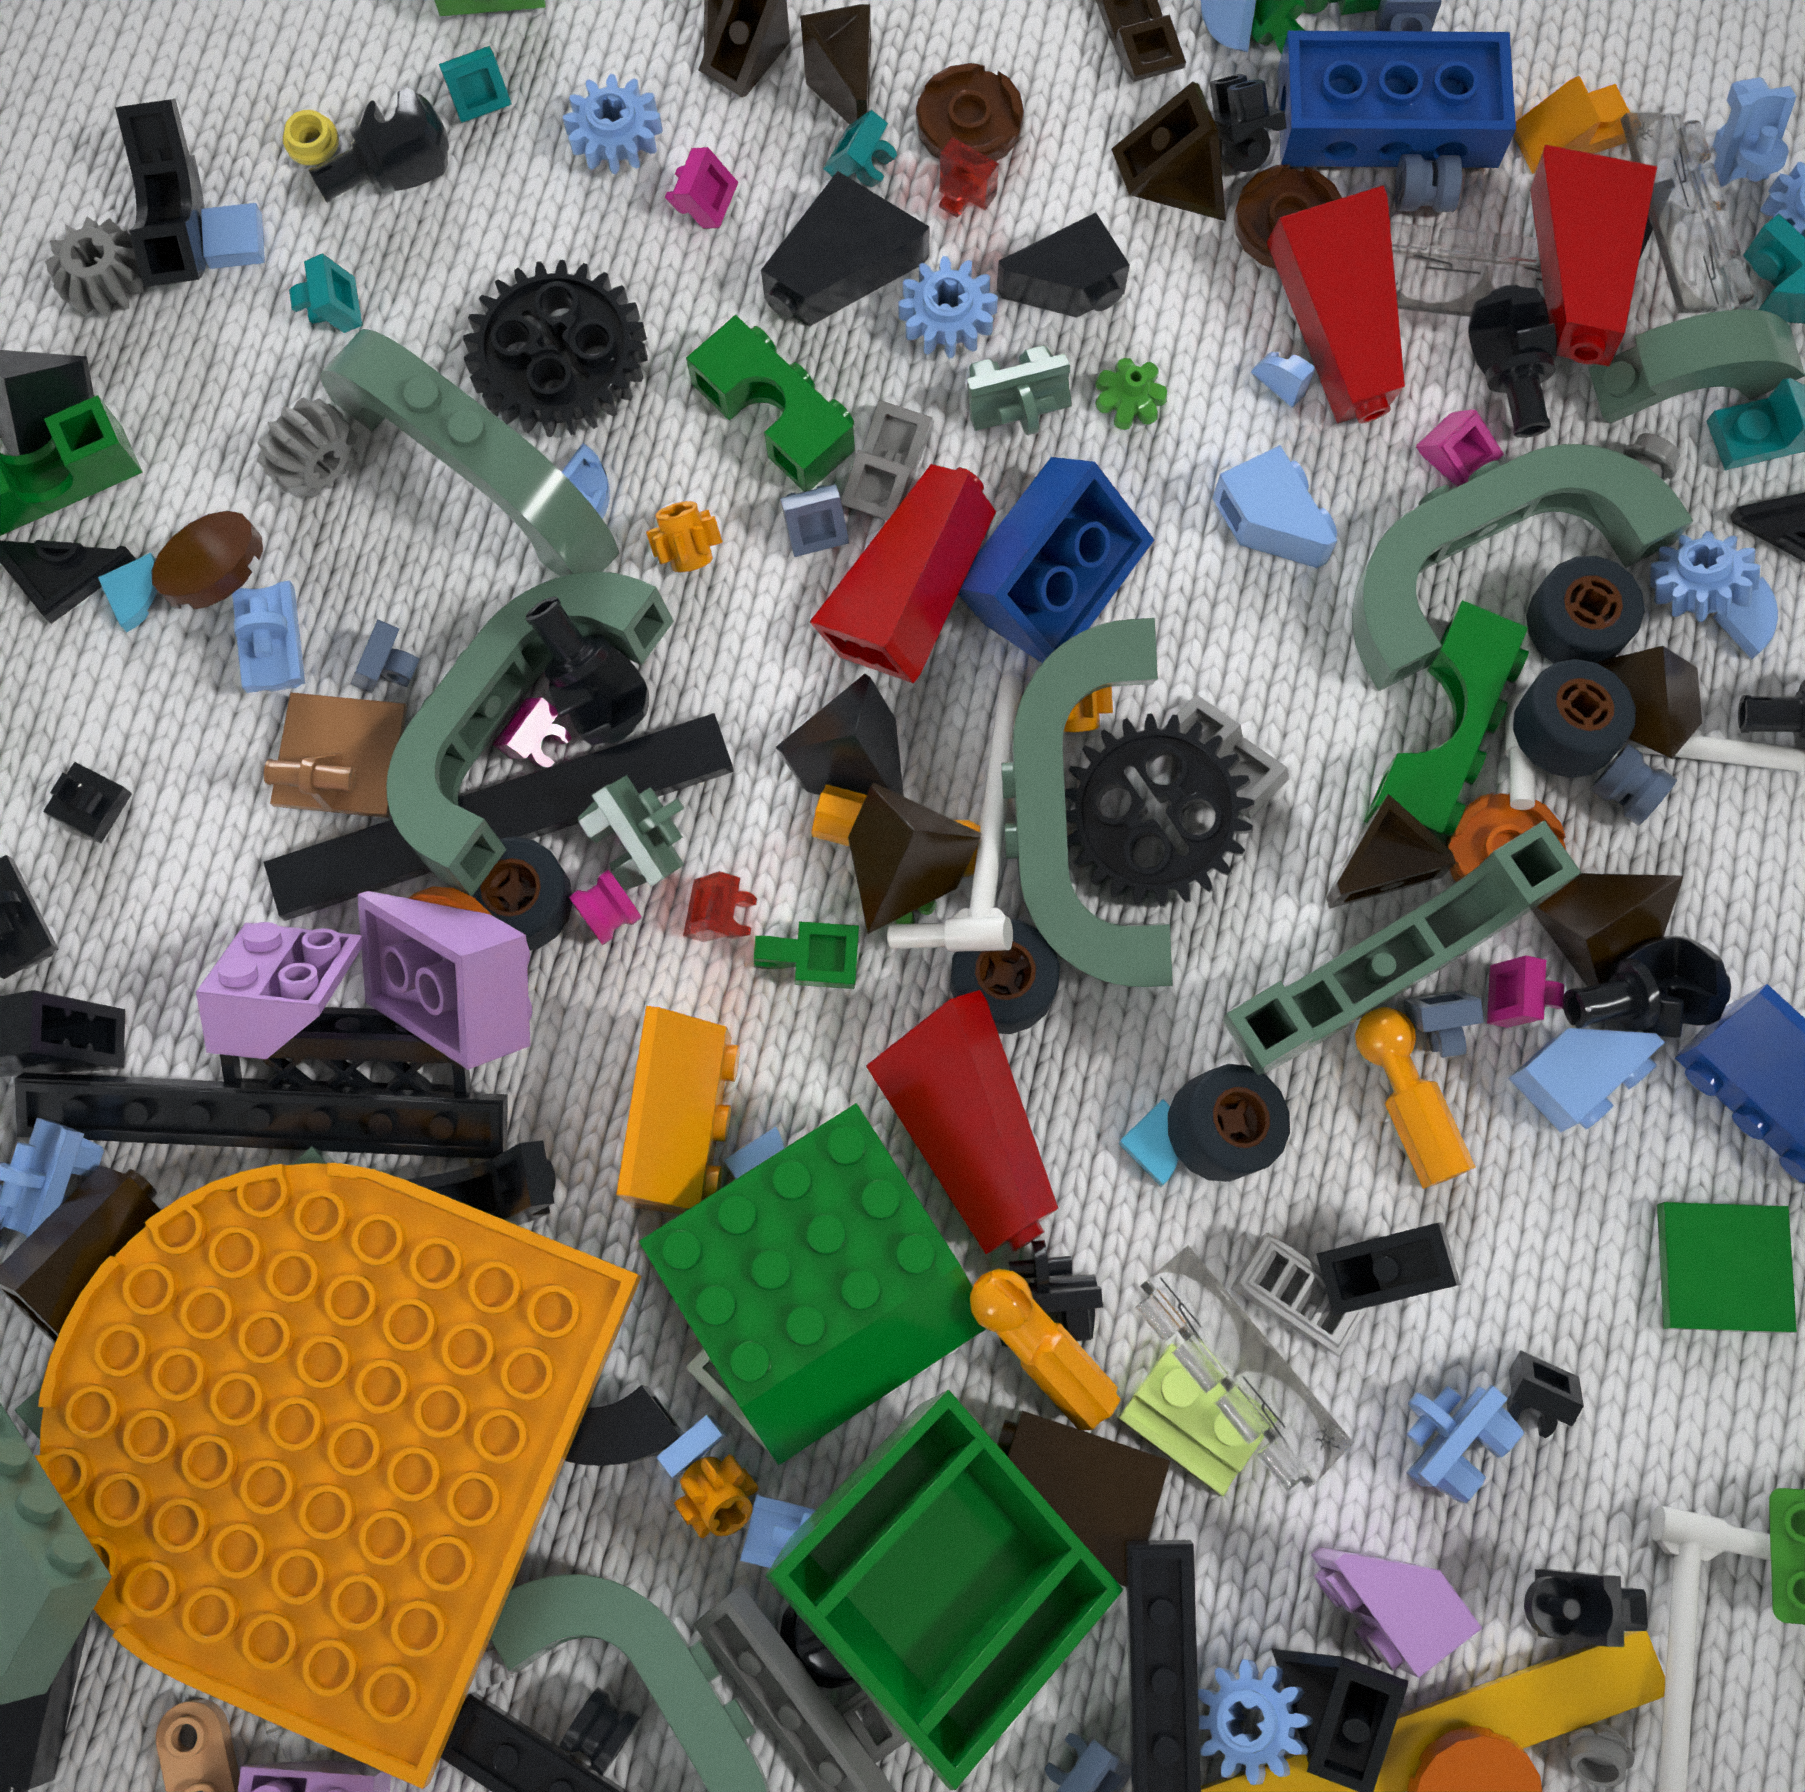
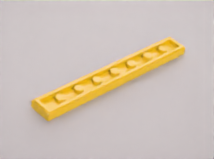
(1520, 1705)

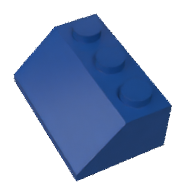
(1055, 558)
(1757, 1070)

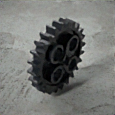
(594, 318)
(1201, 781)

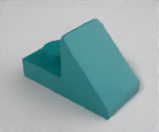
(1780, 258)
(1761, 427)

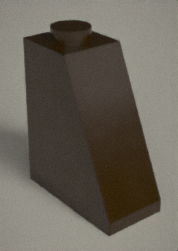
(73, 1242)
(1091, 1482)

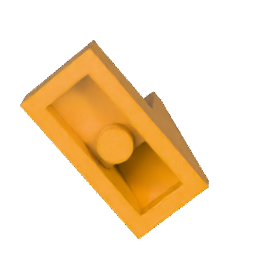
(1572, 121)

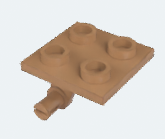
(335, 754)

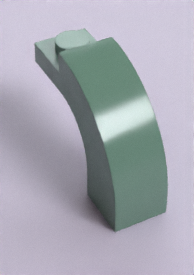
(1712, 349)

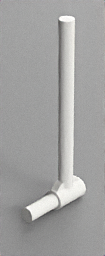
(1697, 747)
(981, 925)
(1690, 1540)

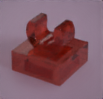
(966, 178)
(713, 908)

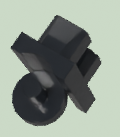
(1240, 117)
(23, 931)
(1070, 1297)
(1584, 1607)

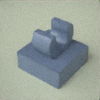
(1406, 15)
(814, 520)
(383, 660)
(1443, 1019)
(1095, 1771)

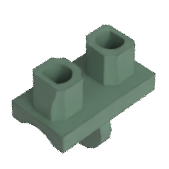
(1019, 391)
(641, 826)

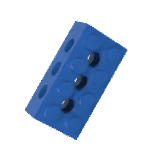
(1395, 94)

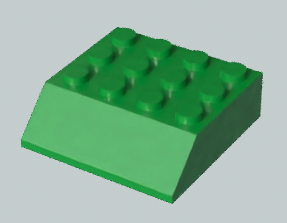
(815, 1283)
(943, 1585)

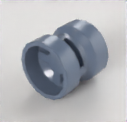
(1428, 183)
(1633, 784)

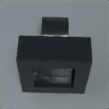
(87, 801)
(1544, 1389)

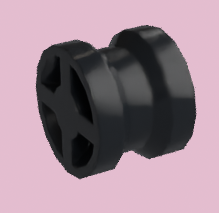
(599, 1731)

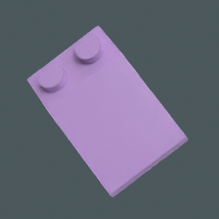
(447, 976)

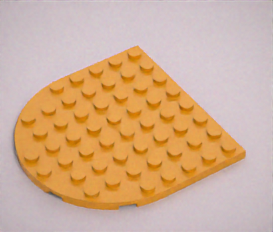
(323, 1441)

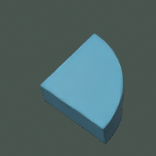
(130, 591)
(1151, 1146)

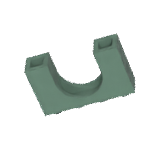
(46, 1572)

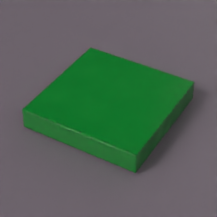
(1726, 1267)

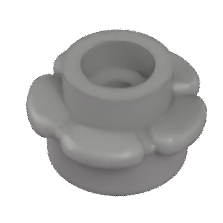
(1655, 454)
(1599, 1755)

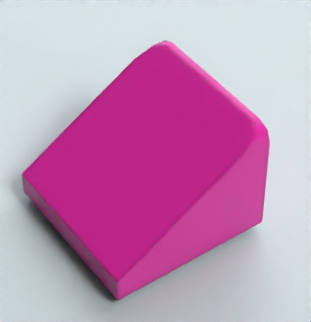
(1460, 446)

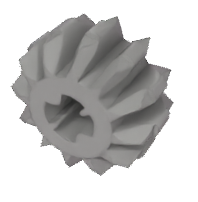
(95, 267)
(307, 447)

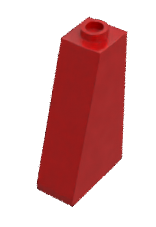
(1589, 244)
(1345, 299)
(908, 576)
(969, 1121)

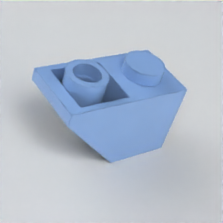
(1273, 511)
(1581, 1068)

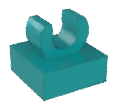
(475, 84)
(857, 147)
(327, 294)

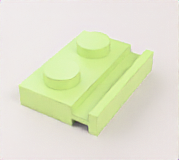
(1186, 1424)

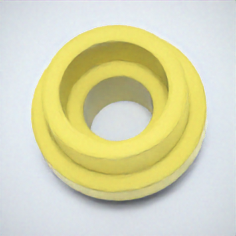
(306, 126)

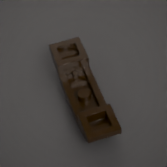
(1142, 37)

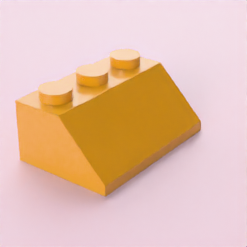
(677, 1112)

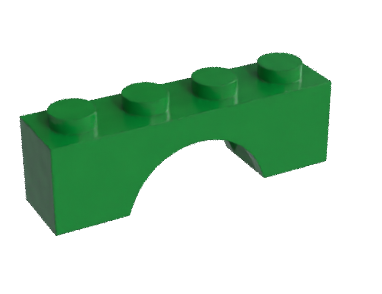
(1472, 666)

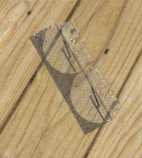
(1686, 215)
(1458, 269)
(1260, 1385)

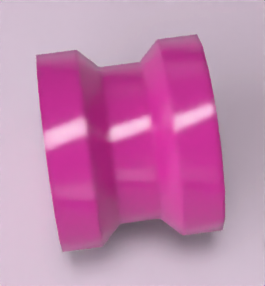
(605, 907)

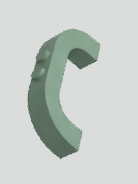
(384, 380)
(1589, 481)
(1090, 661)
(478, 699)
(1491, 897)
(677, 1675)

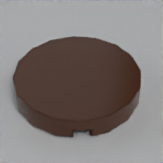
(972, 108)
(1274, 195)
(207, 560)

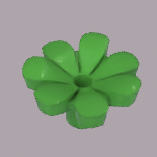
(1130, 393)

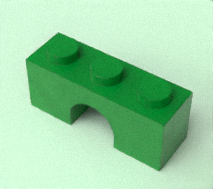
(742, 369)
(80, 460)

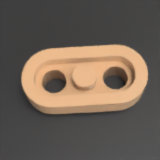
(210, 1763)

